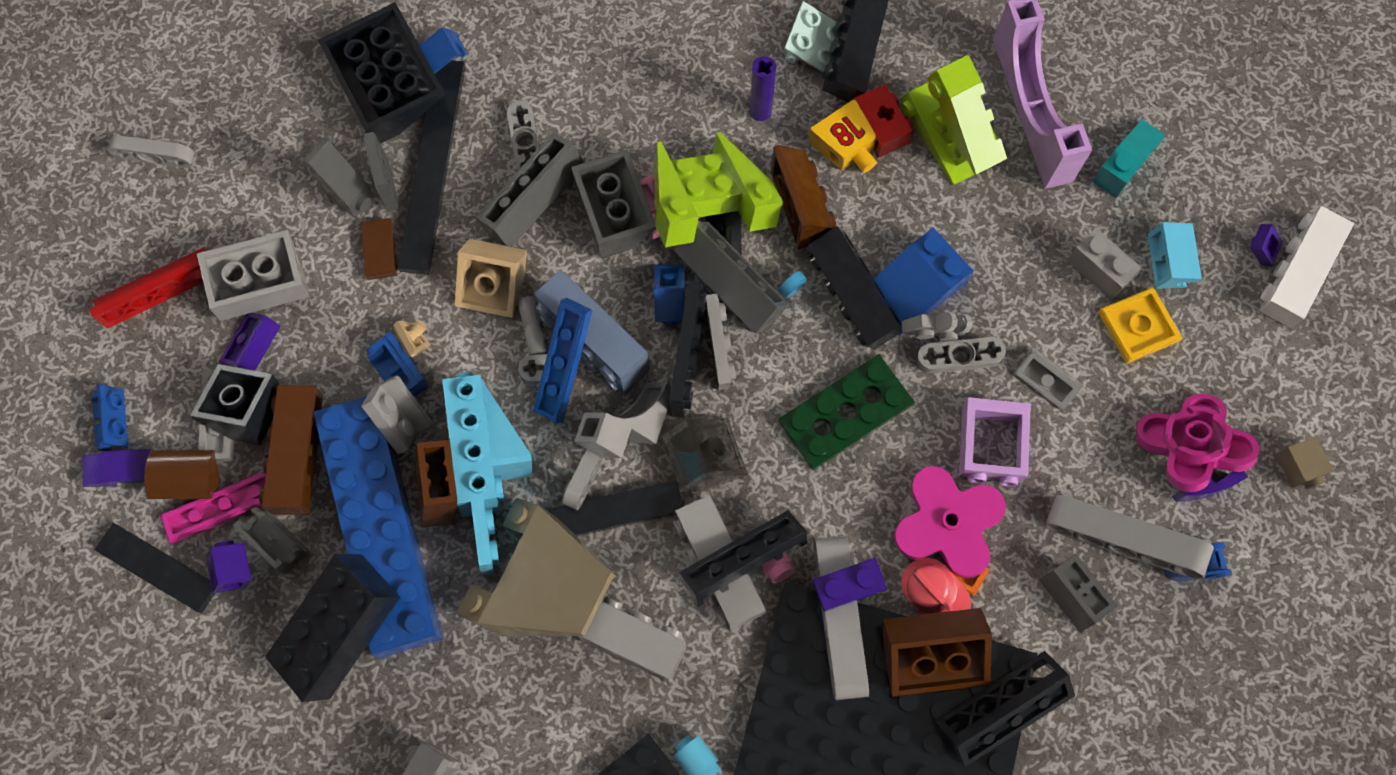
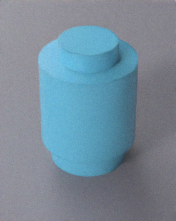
(696, 757)

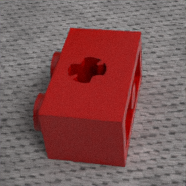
(886, 119)

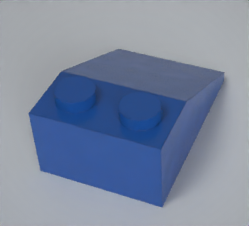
(923, 276)

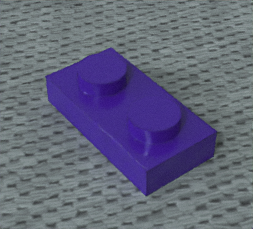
(849, 584)

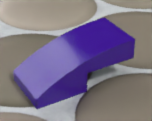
(114, 467)
(1213, 488)

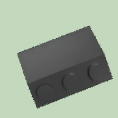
(613, 203)

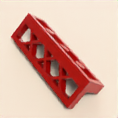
(148, 290)

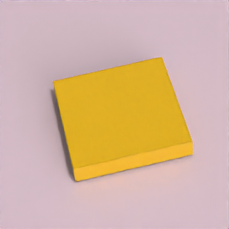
(1140, 325)

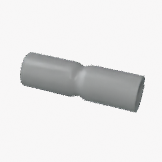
(531, 323)

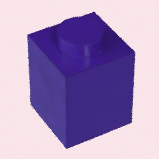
(228, 566)

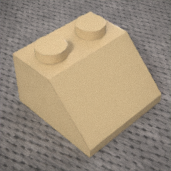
(489, 277)

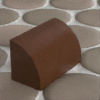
(181, 474)

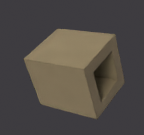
(1305, 463)

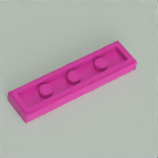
(208, 513)

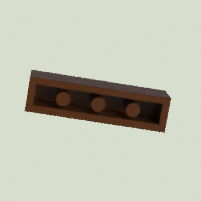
(291, 450)

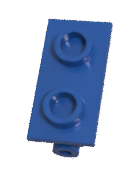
(110, 410)

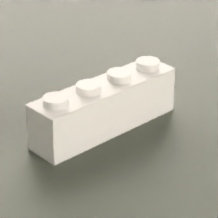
(1305, 267)

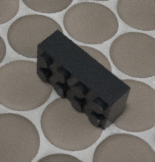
(332, 627)

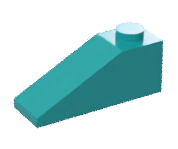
(1128, 158)

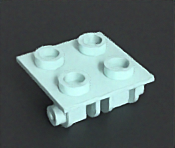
(810, 38)

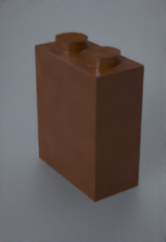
(435, 483)

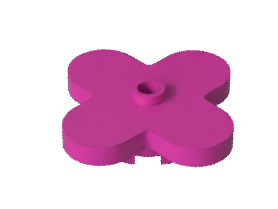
(1197, 442)
(929, 533)

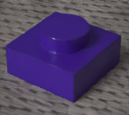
(1266, 244)

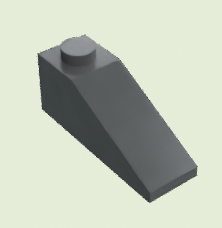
(339, 179)

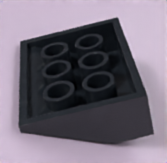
(382, 72)

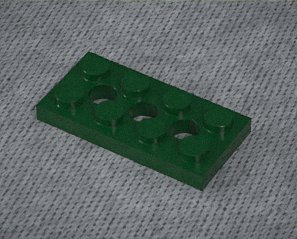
(846, 432)

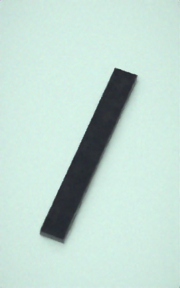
(431, 173)

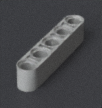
(1130, 537)
(842, 626)

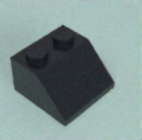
(237, 403)

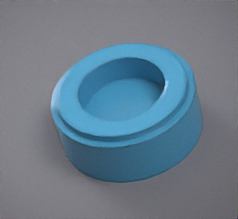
(792, 284)

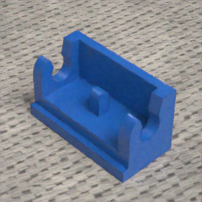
(442, 48)
(392, 361)

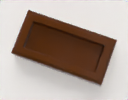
(379, 249)

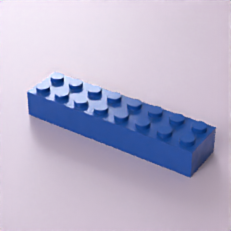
(378, 522)

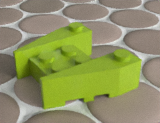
(954, 120)
(709, 187)

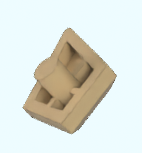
(411, 337)

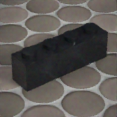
(854, 48)
(855, 287)

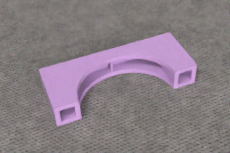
(1055, 147)

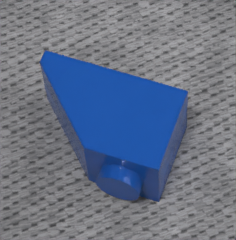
(669, 293)

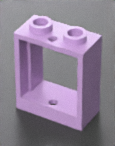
(999, 411)

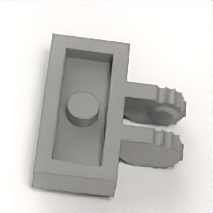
(945, 326)

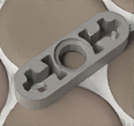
(517, 131)
(151, 151)
(937, 349)
(582, 480)

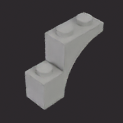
(640, 423)

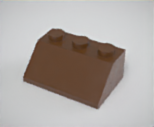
(801, 195)
(937, 651)

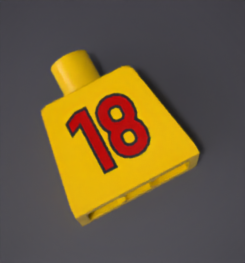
(845, 138)

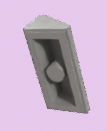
(1048, 379)

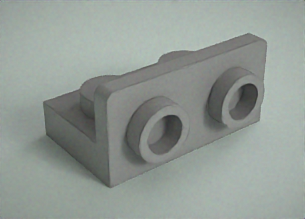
(395, 413)

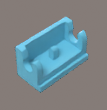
(1174, 255)

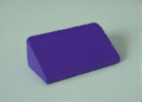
(250, 342)

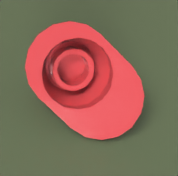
(933, 587)

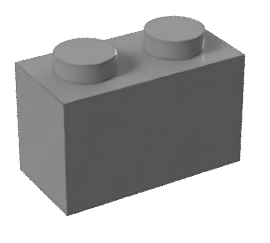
(1103, 263)

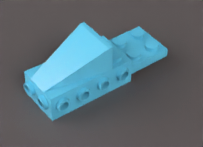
(483, 455)

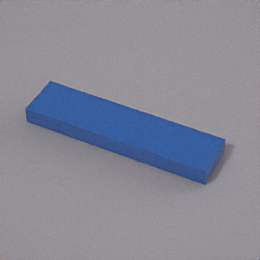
(562, 360)

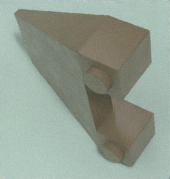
(548, 584)

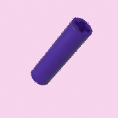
(762, 88)

